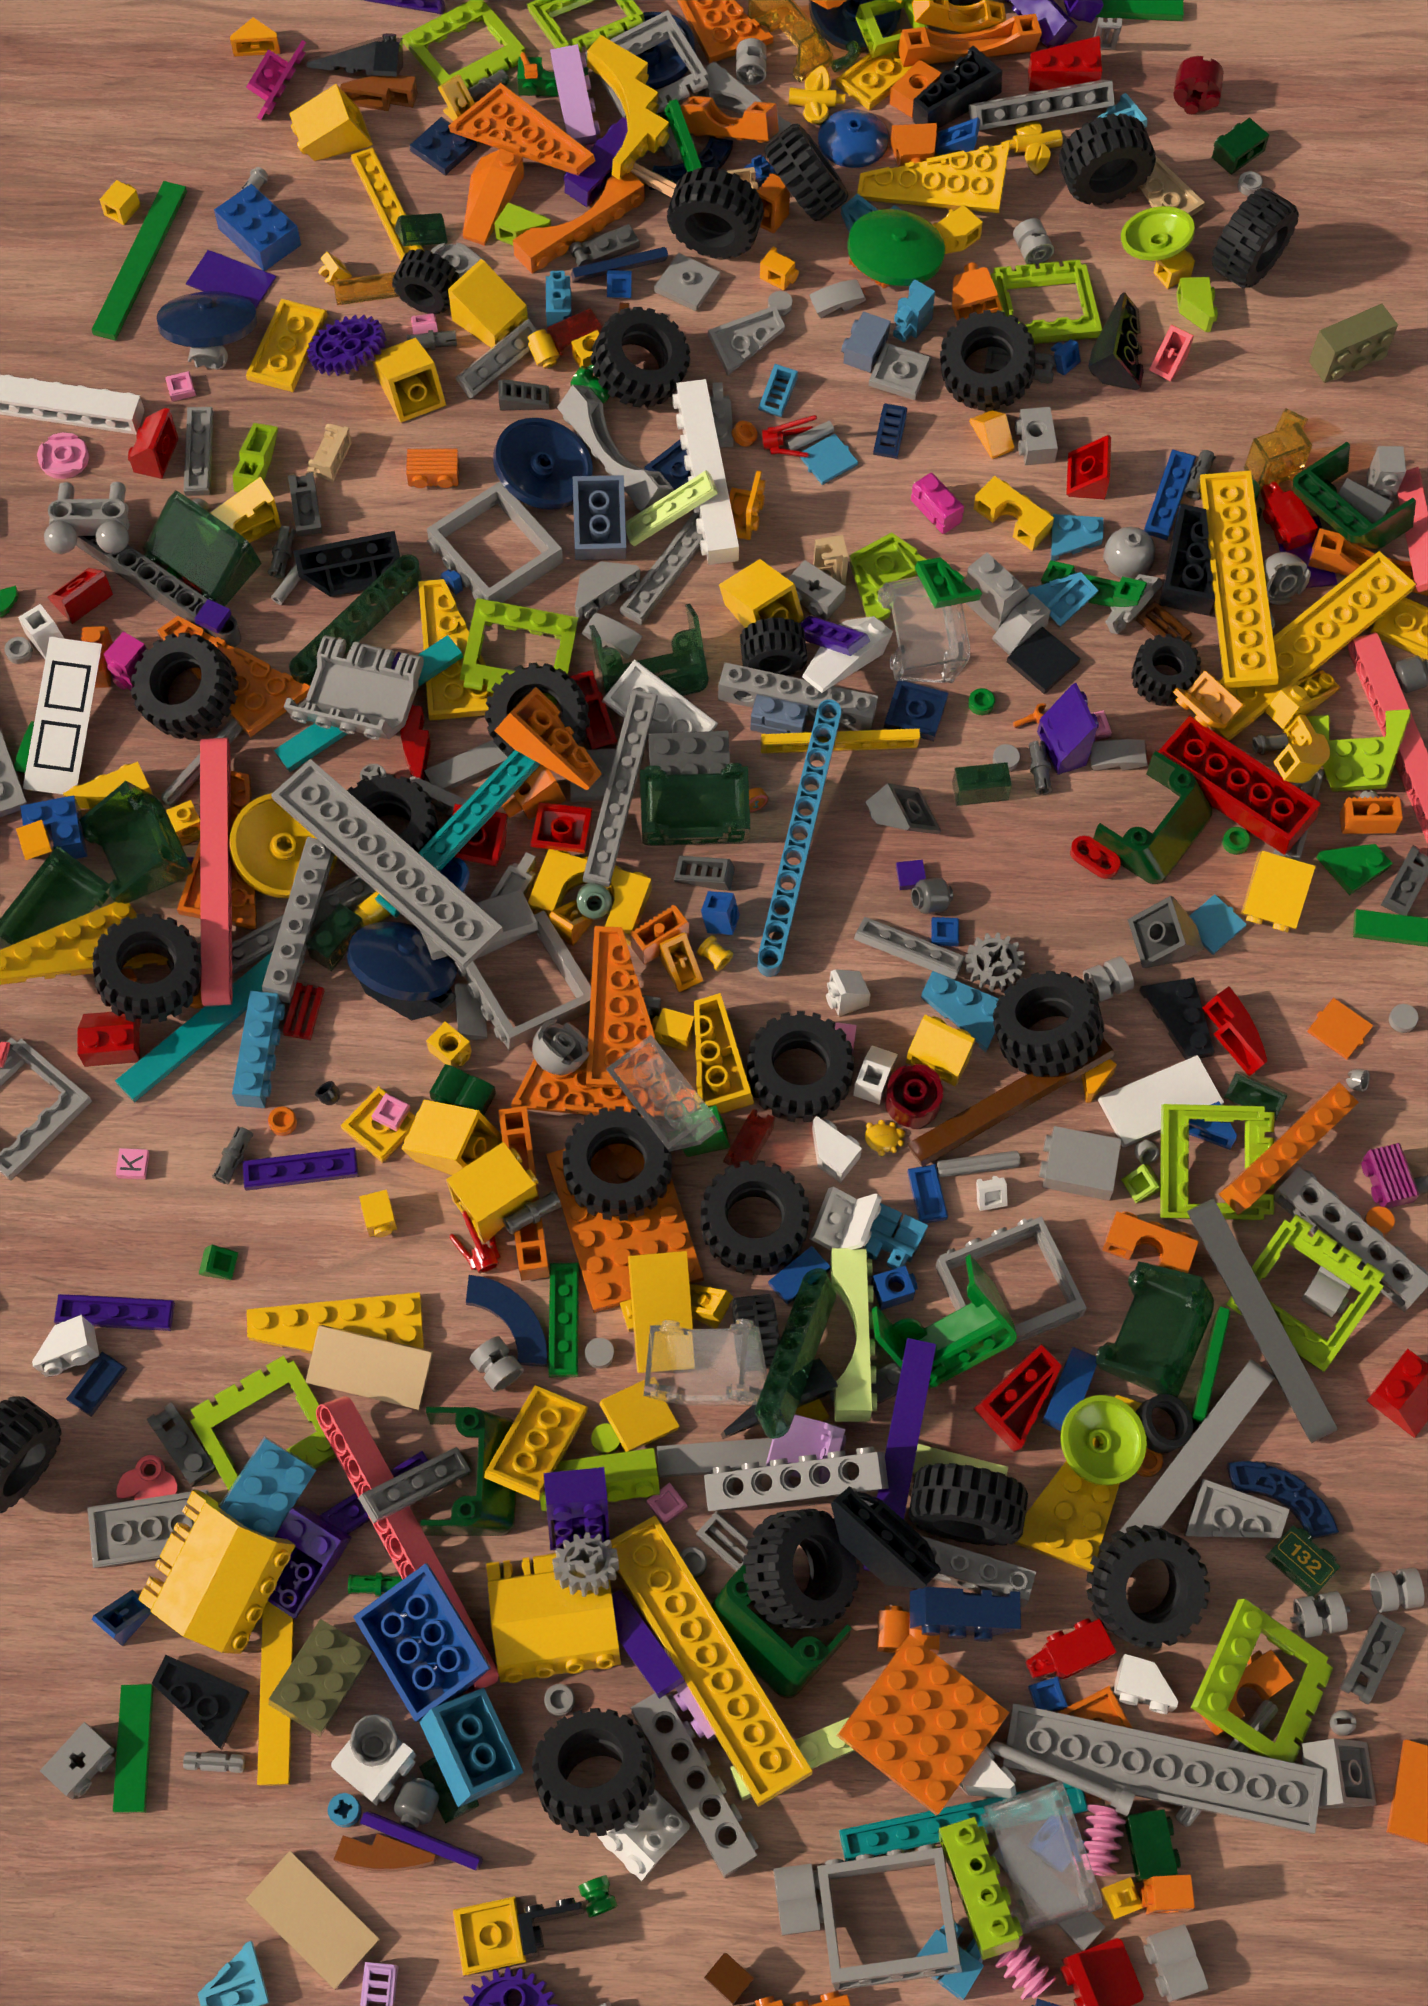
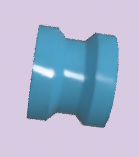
(351, 1814)

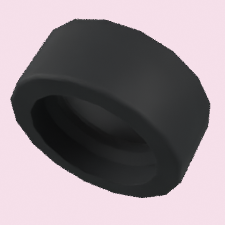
(1180, 1415)

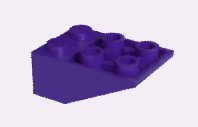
(1068, 731)
(576, 1505)
(312, 1559)

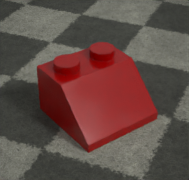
(154, 444)
(108, 1039)
(1404, 1393)

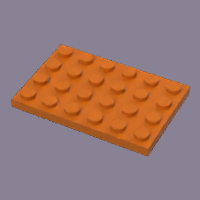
(604, 1244)

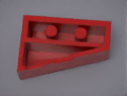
(1018, 1398)

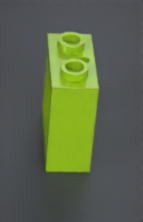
(871, 33)

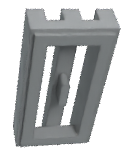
(1108, 26)
(716, 1517)

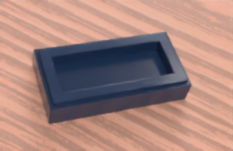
(96, 1384)

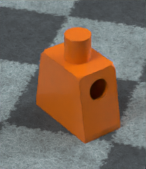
(913, 142)
(974, 292)
(537, 788)

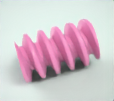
(1102, 1839)
(1025, 1971)

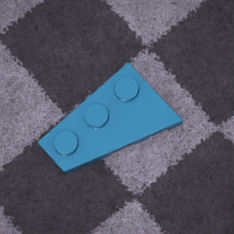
(963, 1005)

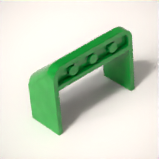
(961, 1337)

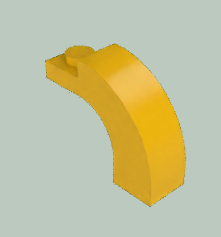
(1304, 753)

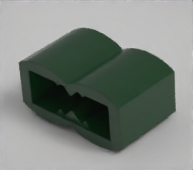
(462, 1090)

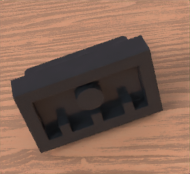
(532, 1935)

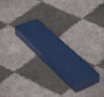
(619, 264)

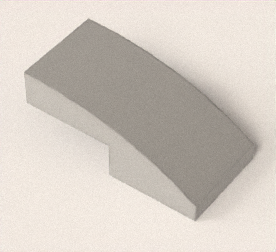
(842, 294)
(613, 634)
(1122, 753)

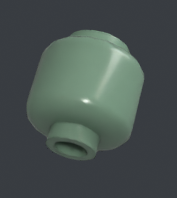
(602, 905)

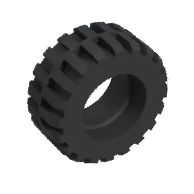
(1107, 159)
(806, 172)
(715, 213)
(1255, 237)
(652, 333)
(978, 333)
(160, 669)
(547, 680)
(400, 798)
(140, 937)
(803, 1033)
(1056, 1048)
(754, 1182)
(610, 1198)
(26, 1447)
(968, 1504)
(772, 1576)
(1184, 1594)
(602, 1806)

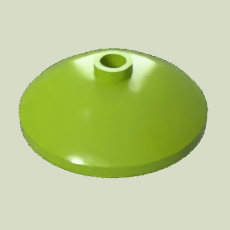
(1157, 233)
(1119, 1437)

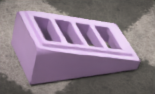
(383, 1969)

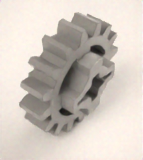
(1003, 970)
(585, 1564)

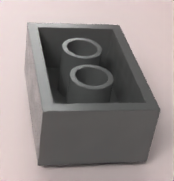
(690, 752)

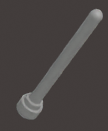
(1119, 1799)

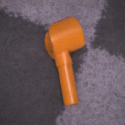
(530, 69)
(1035, 716)

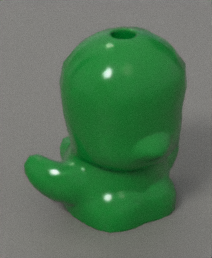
(585, 377)

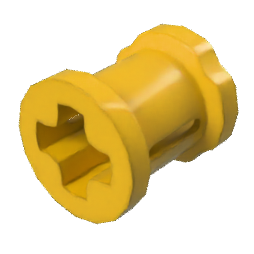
(715, 953)

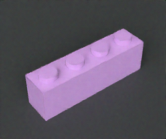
(573, 94)

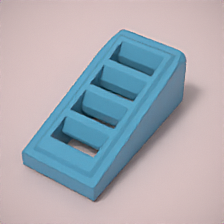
(783, 373)

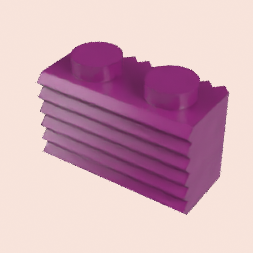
(1389, 1176)

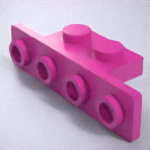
(270, 75)

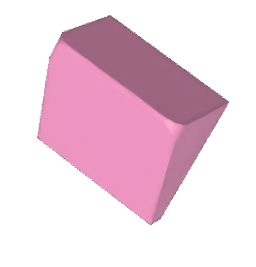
(423, 323)

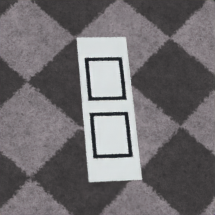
(62, 715)

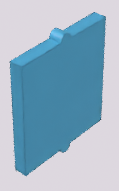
(829, 459)
(1216, 923)

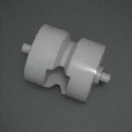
(751, 61)
(1320, 1614)

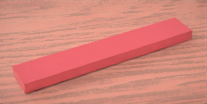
(1418, 535)

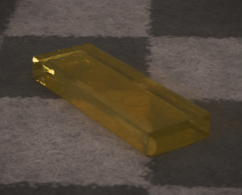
(364, 288)

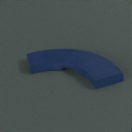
(713, 155)
(514, 1313)
(1287, 1490)

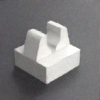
(991, 1193)

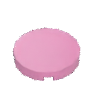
(63, 455)

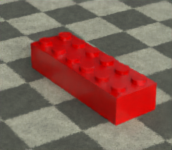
(1242, 786)

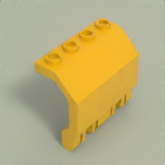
(215, 1577)
(545, 1628)

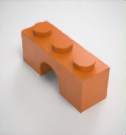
(1128, 1232)
(1264, 1676)

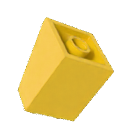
(329, 125)
(485, 304)
(409, 379)
(761, 594)
(1277, 891)
(449, 1136)
(492, 1189)

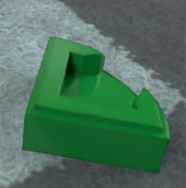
(7, 599)

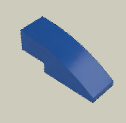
(1070, 1387)

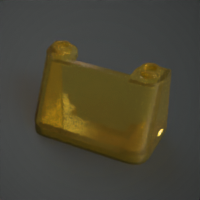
(789, 17)

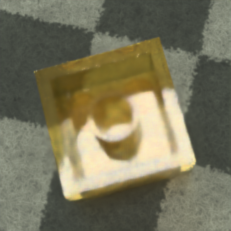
(1278, 455)

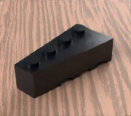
(968, 82)
(1188, 570)

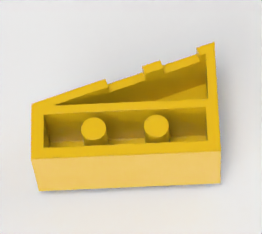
(250, 512)

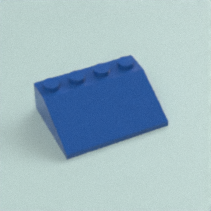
(422, 1642)

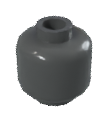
(1412, 673)
(931, 895)
(416, 1803)

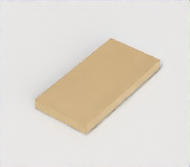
(369, 1367)
(312, 1920)

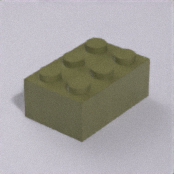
(1353, 343)
(320, 1678)

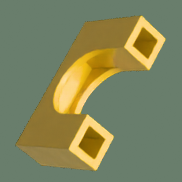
(564, 871)

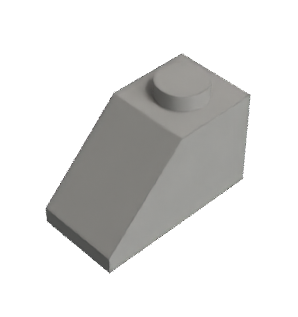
(1022, 624)

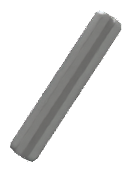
(978, 1163)

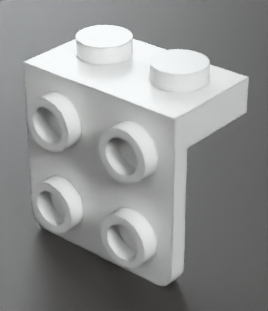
(845, 1220)
(377, 1781)
(648, 1837)

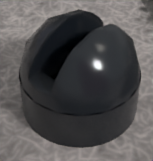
(328, 1093)

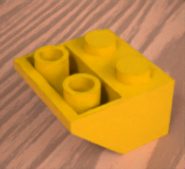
(941, 1048)

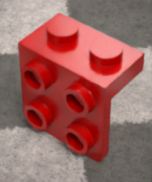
(1102, 1976)

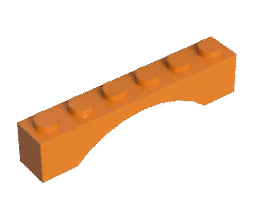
(1010, 37)
(542, 245)
(1341, 556)
(1288, 1148)
(529, 1239)

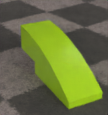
(255, 455)

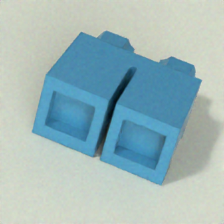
(558, 297)
(914, 312)
(904, 1243)
(956, 1983)

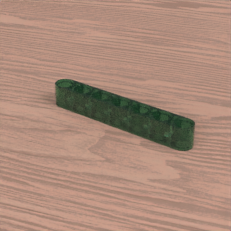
(361, 610)
(795, 1353)

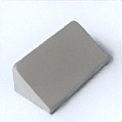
(469, 1014)

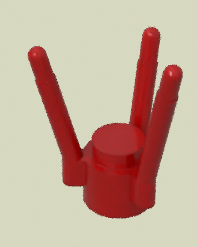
(774, 436)
(483, 1257)

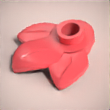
(141, 1486)

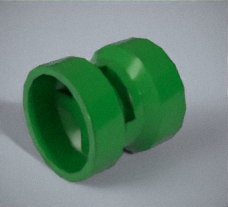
(597, 1894)

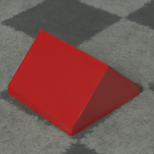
(1089, 470)
(81, 594)
(562, 828)
(487, 843)

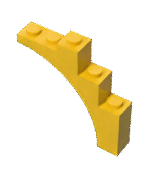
(627, 78)

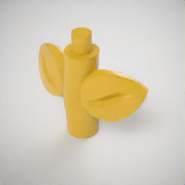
(816, 96)
(1035, 144)

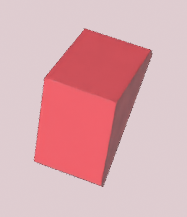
(1172, 353)

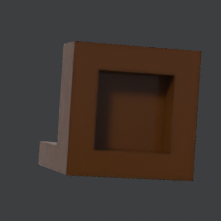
(729, 1978)

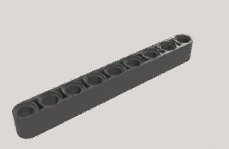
(158, 585)
(1262, 1321)

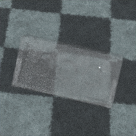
(663, 1096)

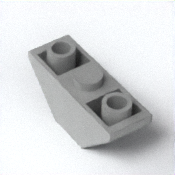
(603, 585)

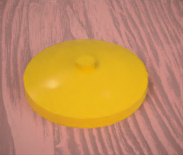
(268, 846)

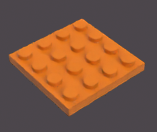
(923, 1724)

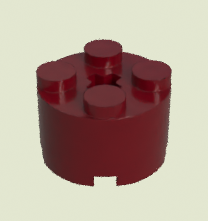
(1198, 84)
(901, 1088)

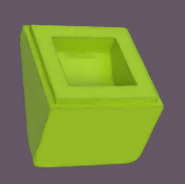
(1142, 1183)

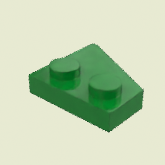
(944, 584)
(1354, 865)

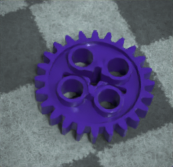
(346, 345)
(498, 1990)

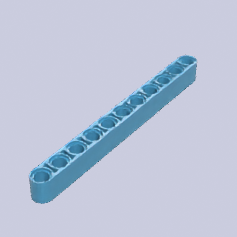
(799, 848)

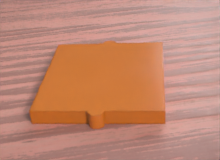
(1340, 1028)

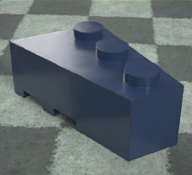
(964, 1613)

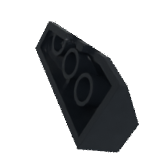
(377, 56)
(1117, 349)
(818, 1385)

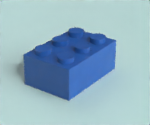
(257, 227)

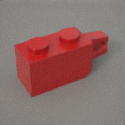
(1287, 517)
(1072, 1652)

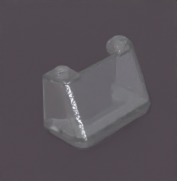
(930, 640)
(705, 1364)
(1043, 1857)

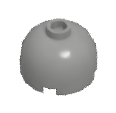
(1129, 552)
(1285, 576)
(559, 1048)

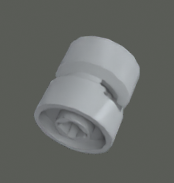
(1033, 241)
(1111, 978)
(497, 1365)
(1401, 1589)

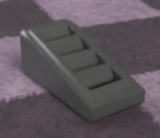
(512, 402)
(713, 882)

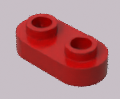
(1096, 856)

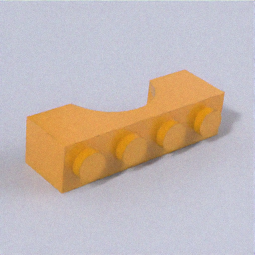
(959, 18)

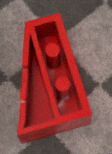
(1065, 65)

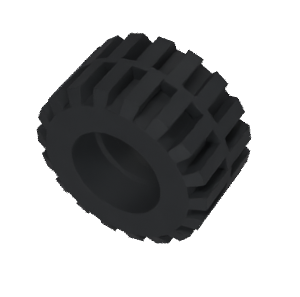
(424, 281)
(774, 646)
(1167, 652)
(763, 1313)

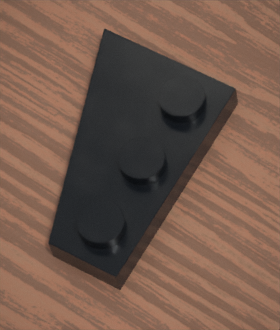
(1182, 1014)
(201, 1697)

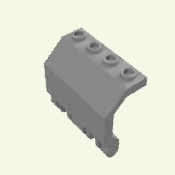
(359, 691)

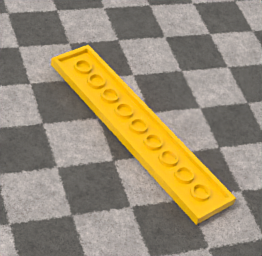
(1238, 580)
(1324, 632)
(709, 1662)

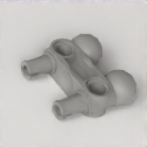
(88, 517)

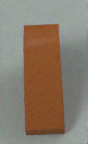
(382, 91)
(383, 1855)

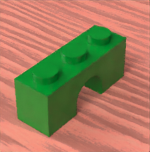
(545, 83)

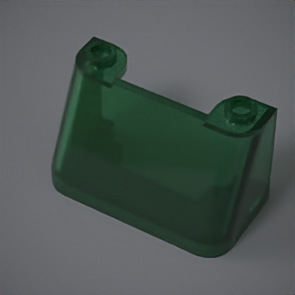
(201, 549)
(695, 807)
(136, 842)
(53, 896)
(1159, 1329)

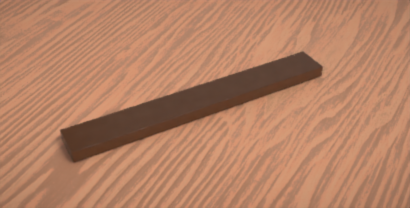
(996, 1109)

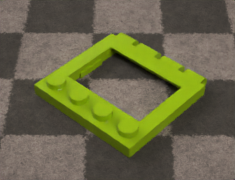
(545, 10)
(456, 21)
(1048, 274)
(513, 618)
(1175, 1154)
(1344, 1265)
(313, 1449)
(1229, 1665)

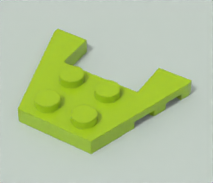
(879, 563)
(1362, 761)

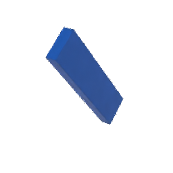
(1169, 494)

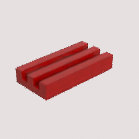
(308, 990)

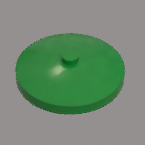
(896, 247)

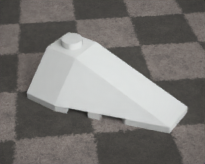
(832, 667)

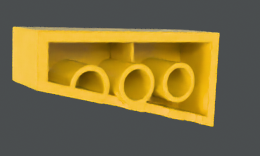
(719, 1065)

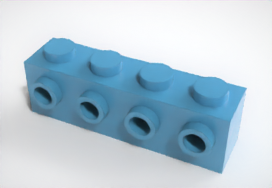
(257, 1049)

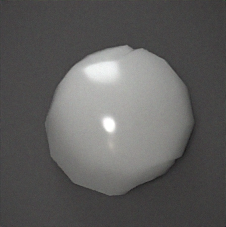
(210, 357)
(373, 1740)

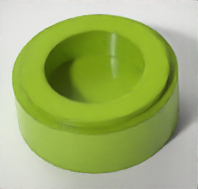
(605, 1439)

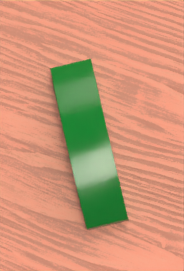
(1111, 593)

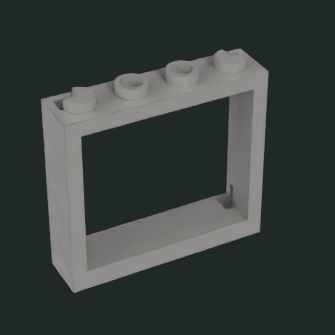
(519, 579)
(568, 968)
(1001, 1239)
(897, 1969)

